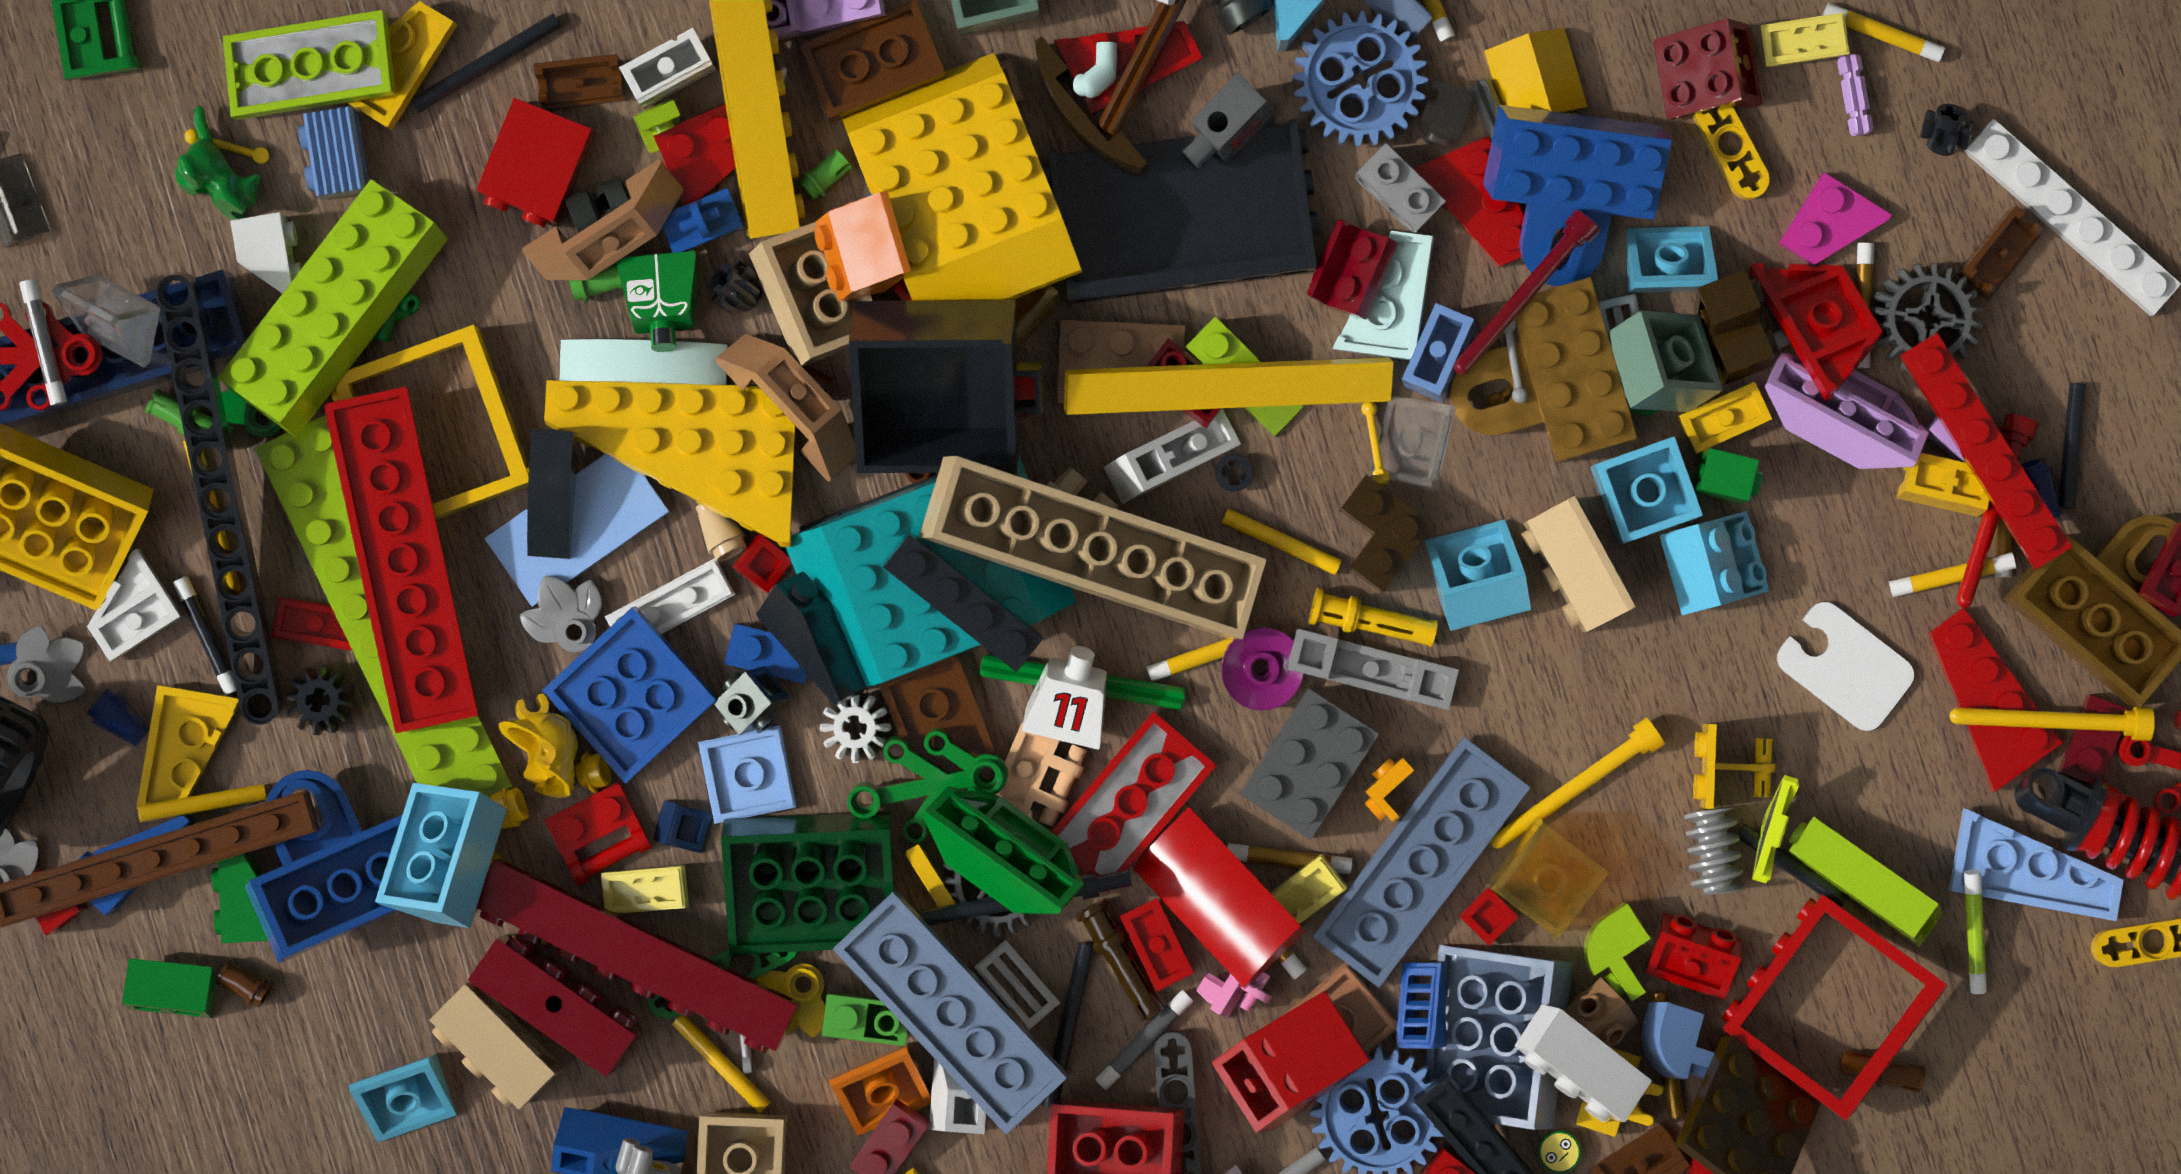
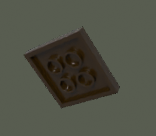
(1746, 1116)

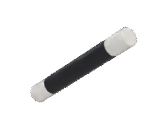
(205, 634)

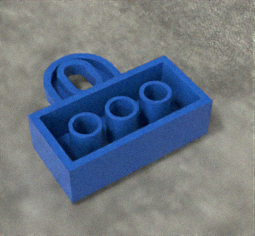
(1570, 164)
(325, 876)

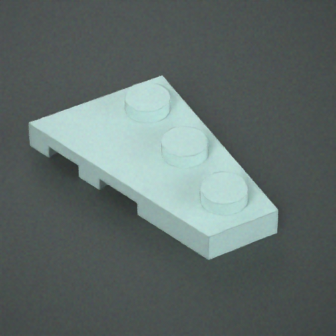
(1397, 311)

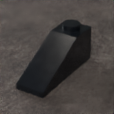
(812, 635)

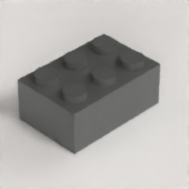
(1308, 763)

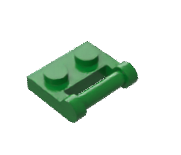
(82, 39)

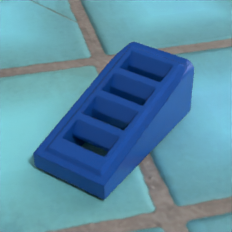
(1408, 1005)

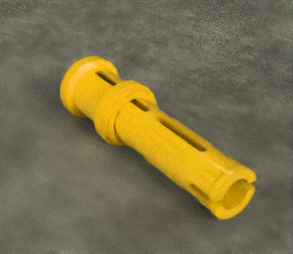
(1353, 615)

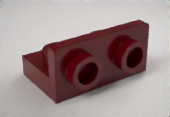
(1351, 269)

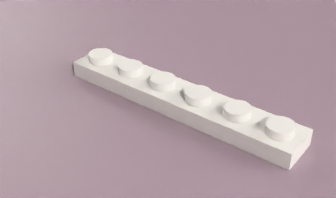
(2072, 217)

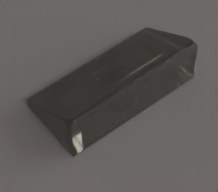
(20, 206)

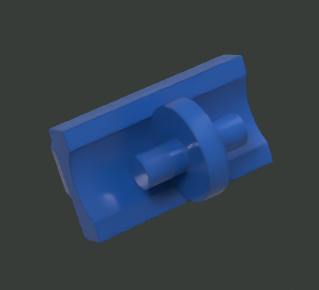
(702, 221)

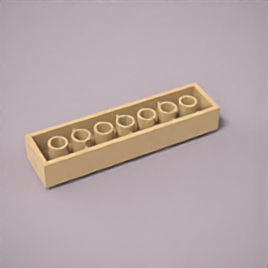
(1092, 547)

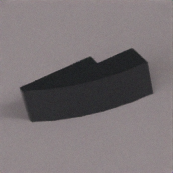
(551, 493)

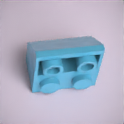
(1714, 563)

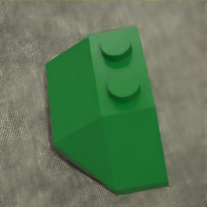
(1003, 851)

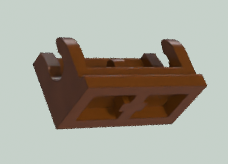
(580, 82)
(2000, 252)
(1647, 1154)

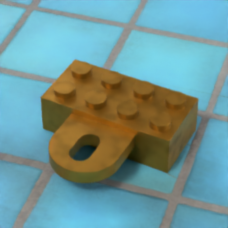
(1567, 376)
(2096, 611)

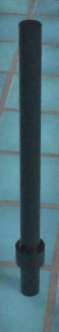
(1091, 888)

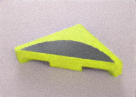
(1773, 828)

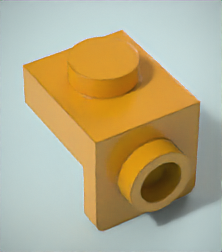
(1387, 777)

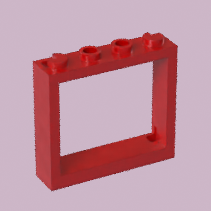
(1785, 950)

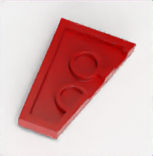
(1080, 56)
(698, 152)
(1459, 181)

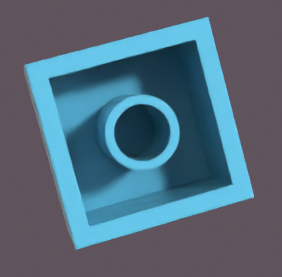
(1646, 490)

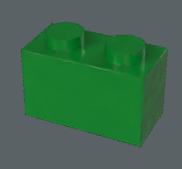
(1726, 476)

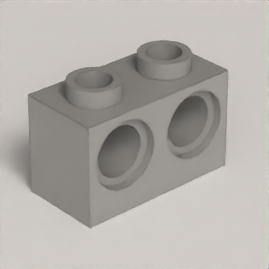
(1399, 189)

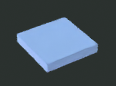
(747, 774)

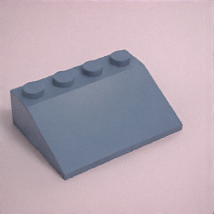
(1487, 1010)

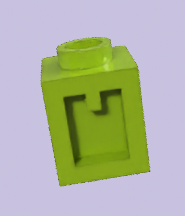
(656, 121)

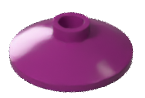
(1266, 689)

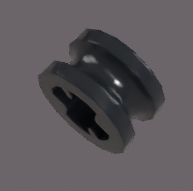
(1244, 464)

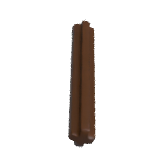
(1139, 67)

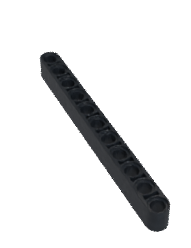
(225, 478)

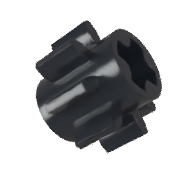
(1947, 129)
(736, 288)

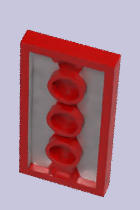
(1133, 798)

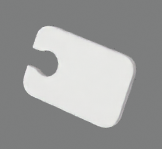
(1855, 673)

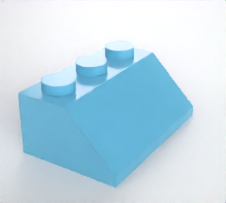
(441, 854)

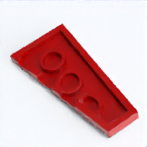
(1985, 682)

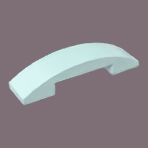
(637, 363)

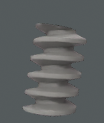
(1714, 851)

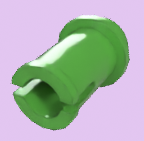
(824, 175)
(600, 283)

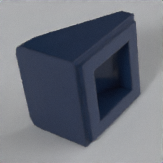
(682, 826)

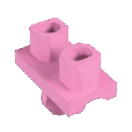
(1226, 995)

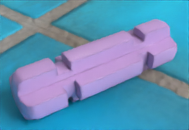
(1855, 94)

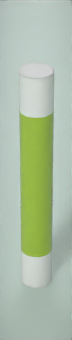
(1975, 931)

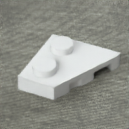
(133, 609)

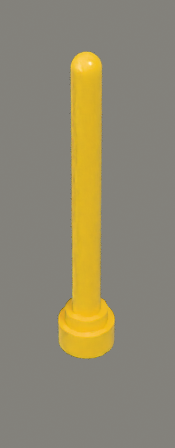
(2134, 723)
(1641, 740)

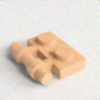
(1027, 767)

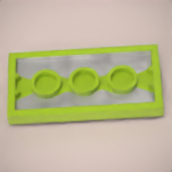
(309, 65)

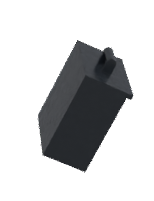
(938, 384)

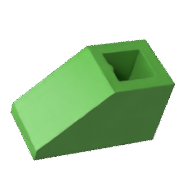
(861, 1020)

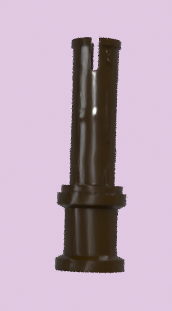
(1111, 943)

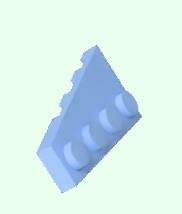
(2030, 871)

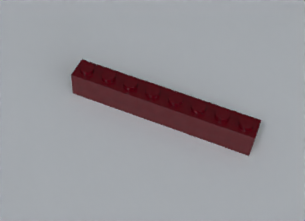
(637, 955)

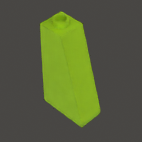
(1866, 881)

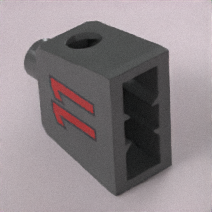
(1237, 109)

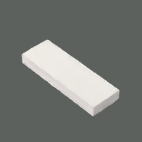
(682, 597)

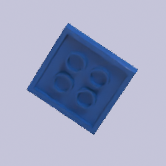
(630, 694)

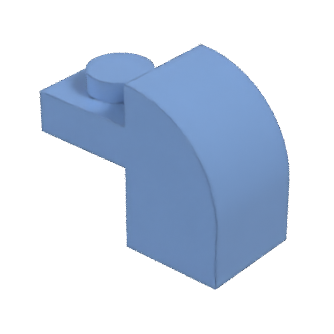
(1671, 1040)

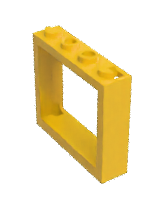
(493, 400)

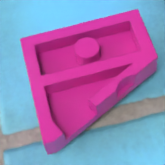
(1830, 220)

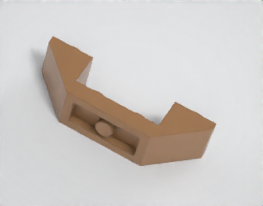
(615, 235)
(797, 396)

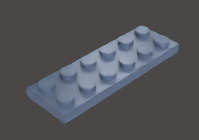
(1421, 862)
(950, 1012)

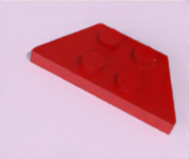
(1821, 319)

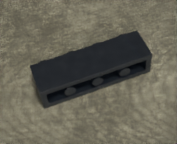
(962, 601)

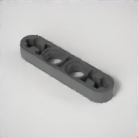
(1189, 1104)

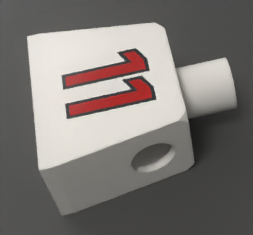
(1069, 700)

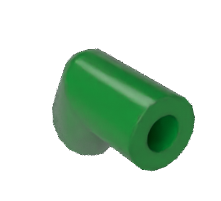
(409, 305)

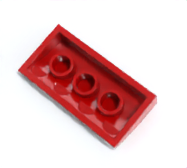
(1218, 898)

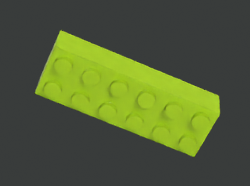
(333, 308)

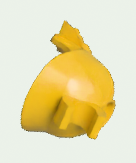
(549, 747)

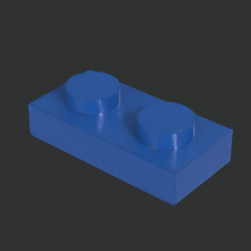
(758, 648)

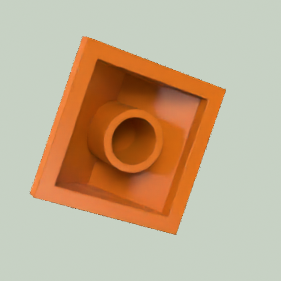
(874, 1085)

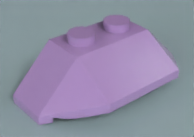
(1859, 424)

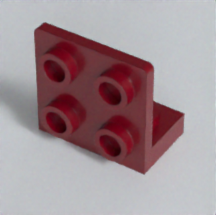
(1707, 68)

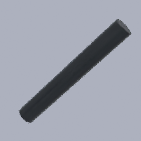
(2072, 445)
(1796, 868)

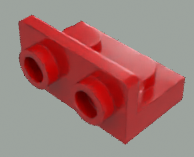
(1695, 955)

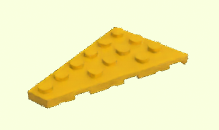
(703, 440)

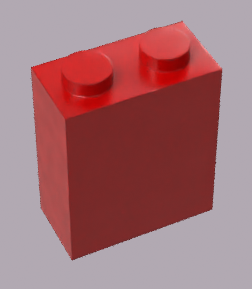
(534, 163)

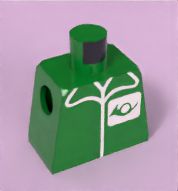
(661, 294)

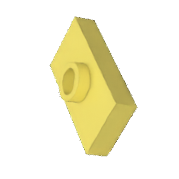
(1805, 40)
(645, 889)
(1309, 889)

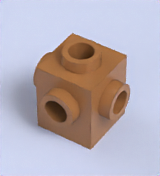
(1602, 1013)

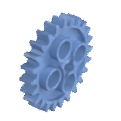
(1341, 46)
(1341, 1120)

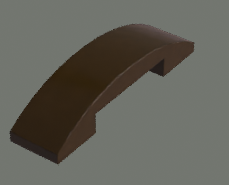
(1116, 151)

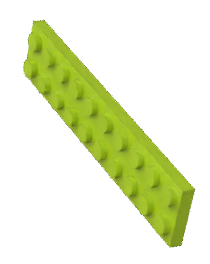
(311, 493)

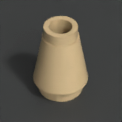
(721, 534)

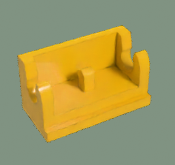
(1943, 485)

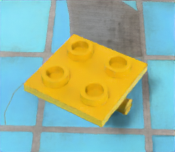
(1705, 782)

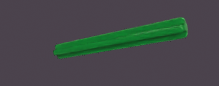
(1116, 687)

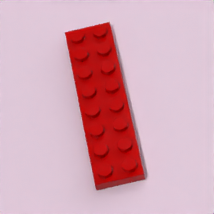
(401, 559)

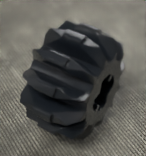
(314, 687)

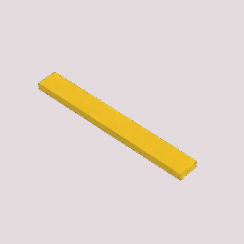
(1227, 385)

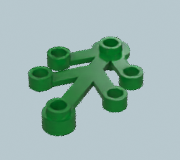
(933, 779)

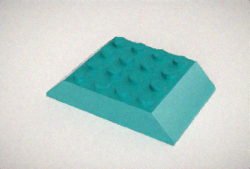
(883, 618)

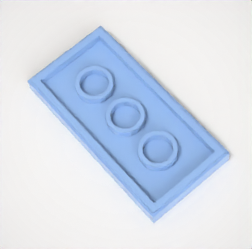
(608, 511)

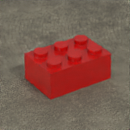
(1114, 1138)

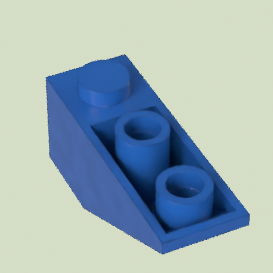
(592, 1141)

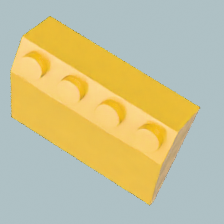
(65, 518)

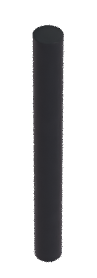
(486, 62)
(1071, 1013)

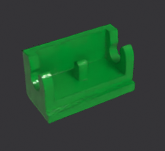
(169, 988)

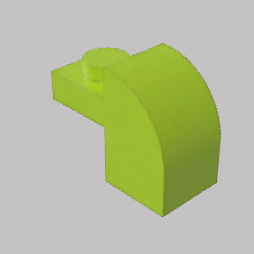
(1608, 942)

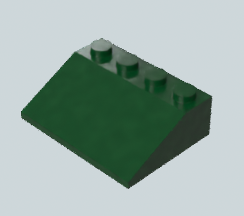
(803, 879)

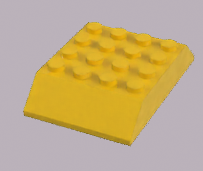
(964, 188)

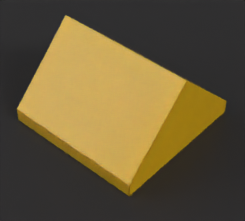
(1537, 72)

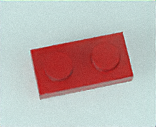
(1156, 944)

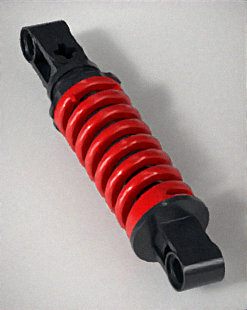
(2108, 818)

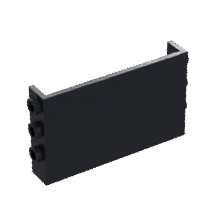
(1185, 221)

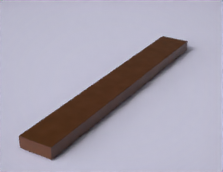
(157, 858)

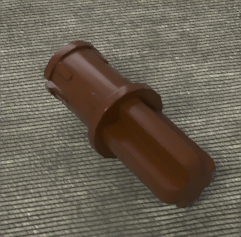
(1897, 1074)

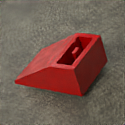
(1291, 1062)

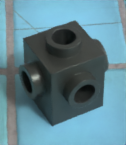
(751, 701)

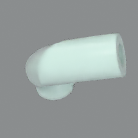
(1099, 76)

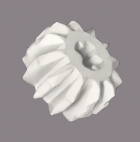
(846, 738)

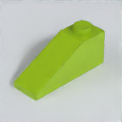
(1220, 346)

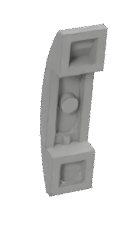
(1372, 669)

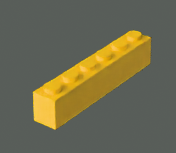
(755, 116)

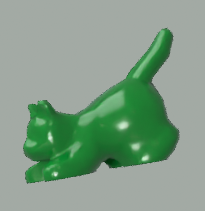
(207, 171)

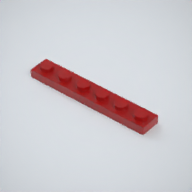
(1985, 451)

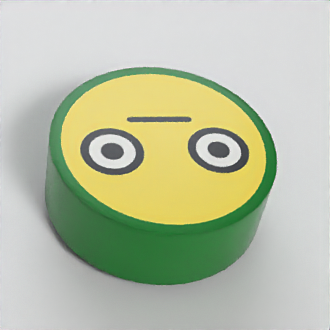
(1558, 1151)

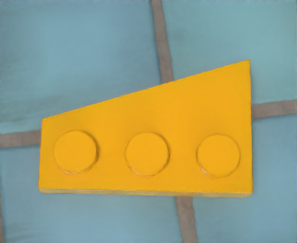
(415, 46)
(182, 741)

